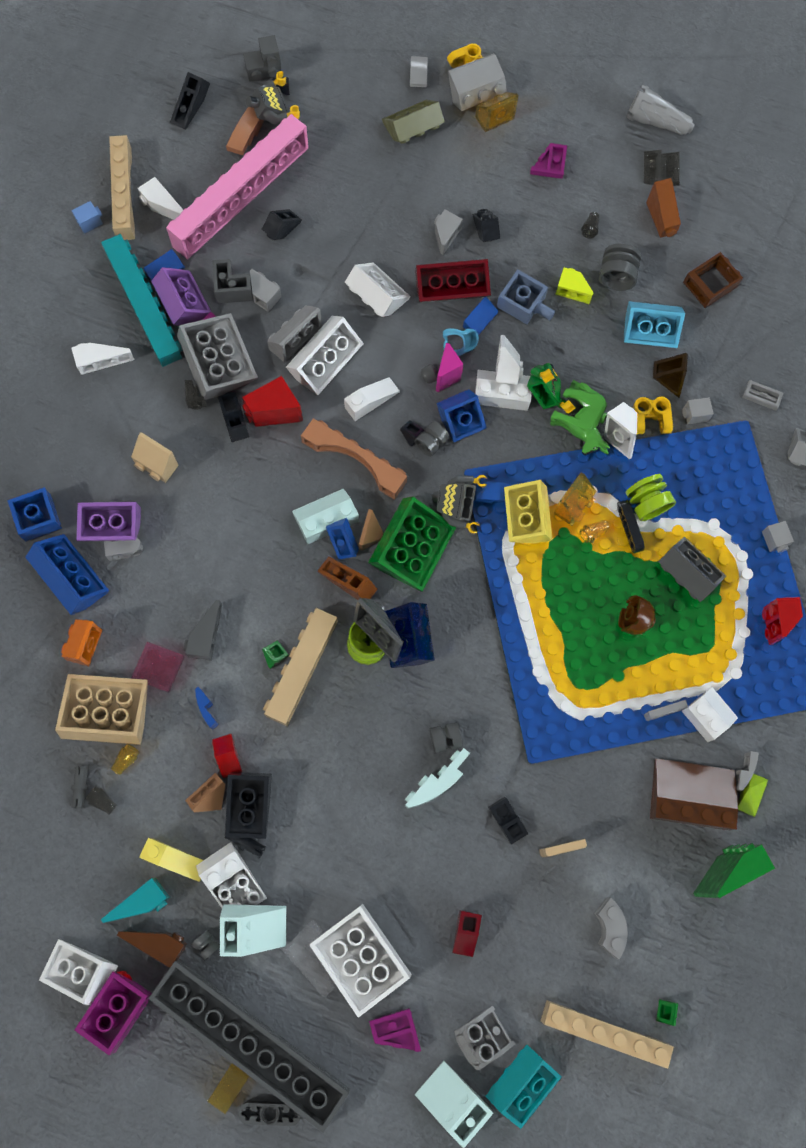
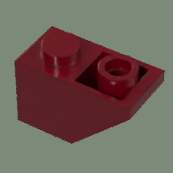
(466, 933)

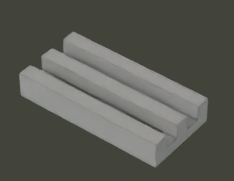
(761, 397)
(666, 710)

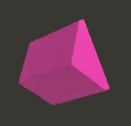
(450, 369)

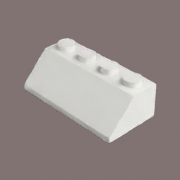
(325, 354)

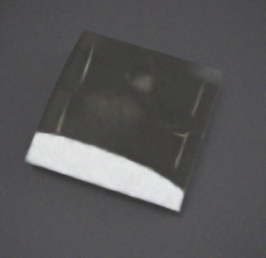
(661, 167)

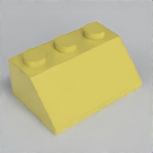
(528, 512)

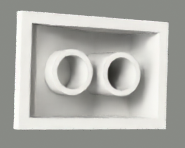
(76, 972)

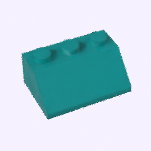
(523, 1086)

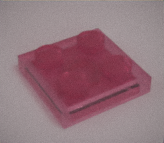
(158, 666)

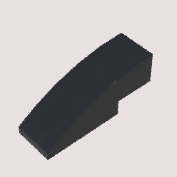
(233, 416)

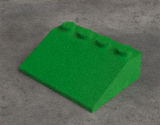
(412, 543)
(734, 869)

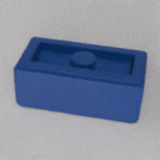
(167, 260)
(480, 316)
(342, 539)

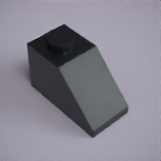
(280, 223)

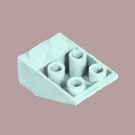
(251, 929)
(454, 1104)

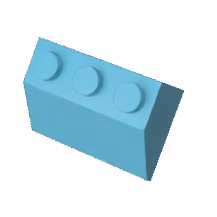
(653, 324)

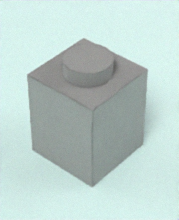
(698, 410)
(778, 537)

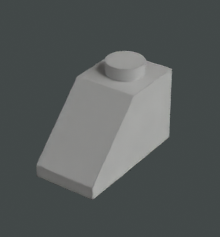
(446, 229)

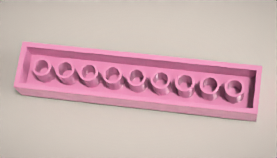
(238, 186)

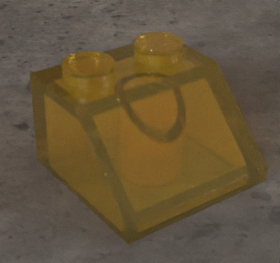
(497, 111)
(576, 500)

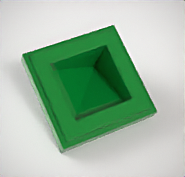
(274, 654)

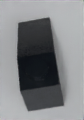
(189, 100)

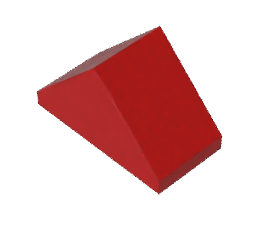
(226, 755)

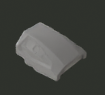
(483, 1039)

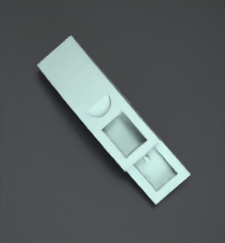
(432, 787)

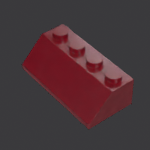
(452, 280)

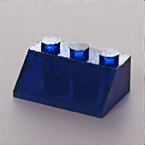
(414, 630)

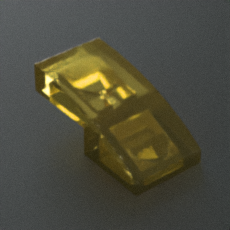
(228, 1088)

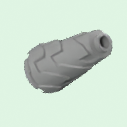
(654, 110)

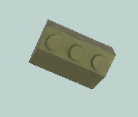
(414, 120)

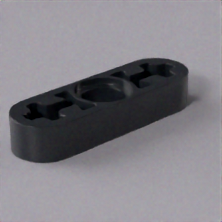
(630, 526)

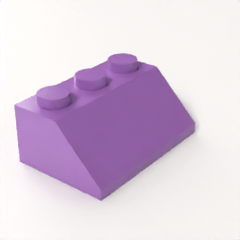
(180, 296)
(108, 521)

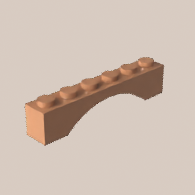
(322, 438)

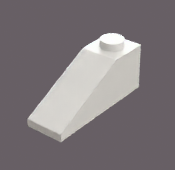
(158, 199)
(94, 357)
(369, 398)

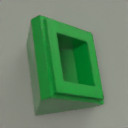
(667, 1012)

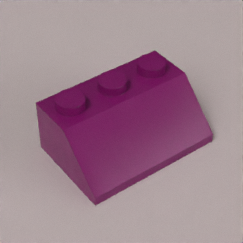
(113, 1013)

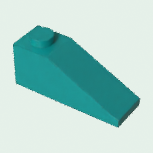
(144, 900)

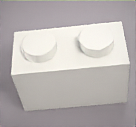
(508, 363)
(622, 429)
(710, 715)

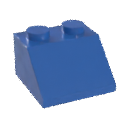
(461, 415)

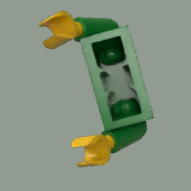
(547, 387)

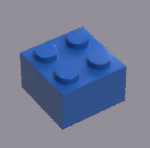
(34, 514)

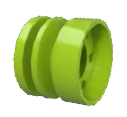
(648, 493)
(358, 648)

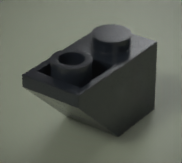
(486, 225)

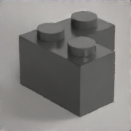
(264, 62)
(228, 286)

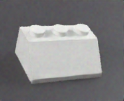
(376, 289)
(502, 394)

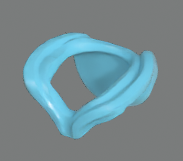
(469, 336)

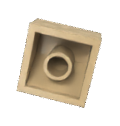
(153, 458)

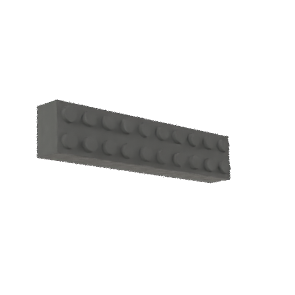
(250, 1045)

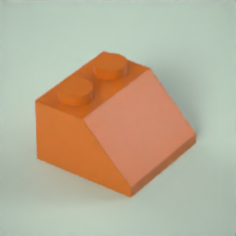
(81, 642)

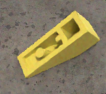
(171, 858)

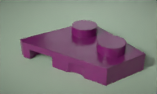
(551, 162)
(396, 1030)

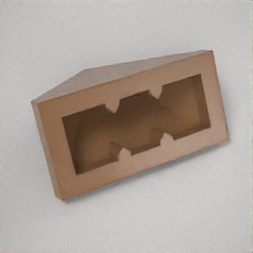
(371, 531)
(208, 796)

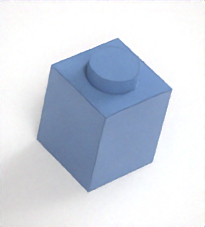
(87, 216)

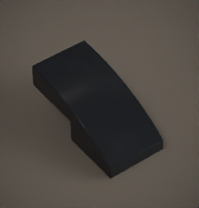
(508, 820)

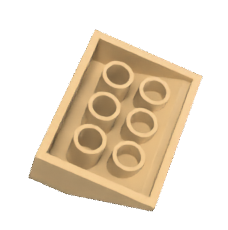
(103, 709)

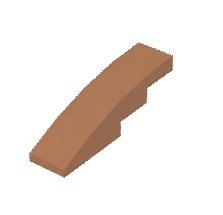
(244, 132)

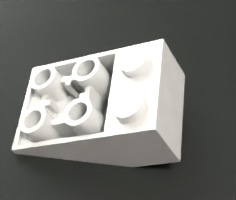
(230, 878)

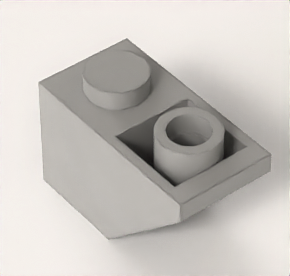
(264, 292)

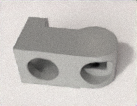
(122, 549)

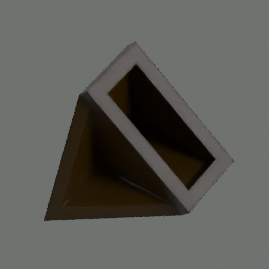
(671, 372)

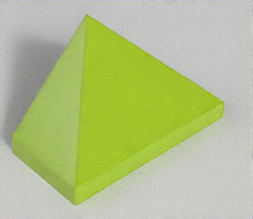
(752, 795)

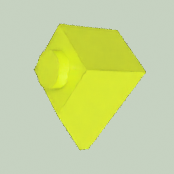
(574, 286)

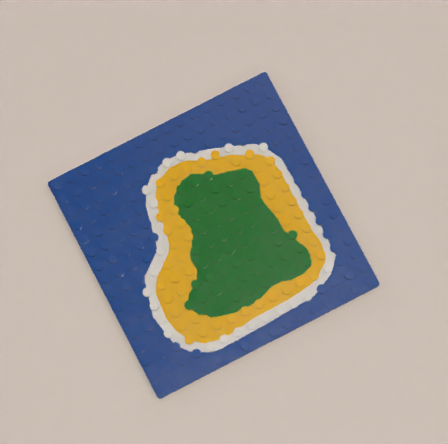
(560, 600)

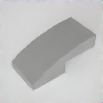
(418, 71)
(744, 776)

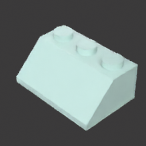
(323, 512)

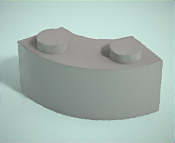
(613, 927)

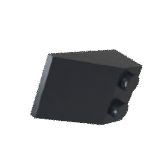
(247, 805)

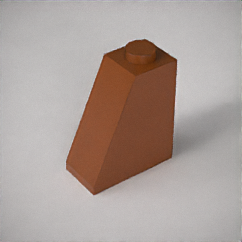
(664, 208)

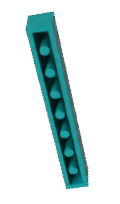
(141, 300)

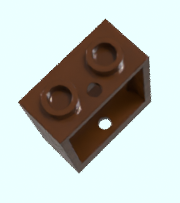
(701, 290)

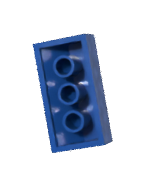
(66, 573)

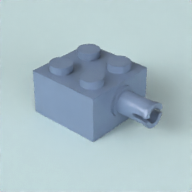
(524, 298)

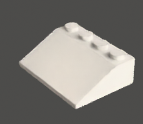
(360, 960)

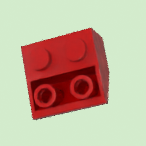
(781, 617)

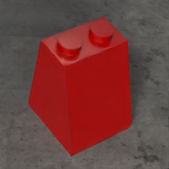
(272, 405)

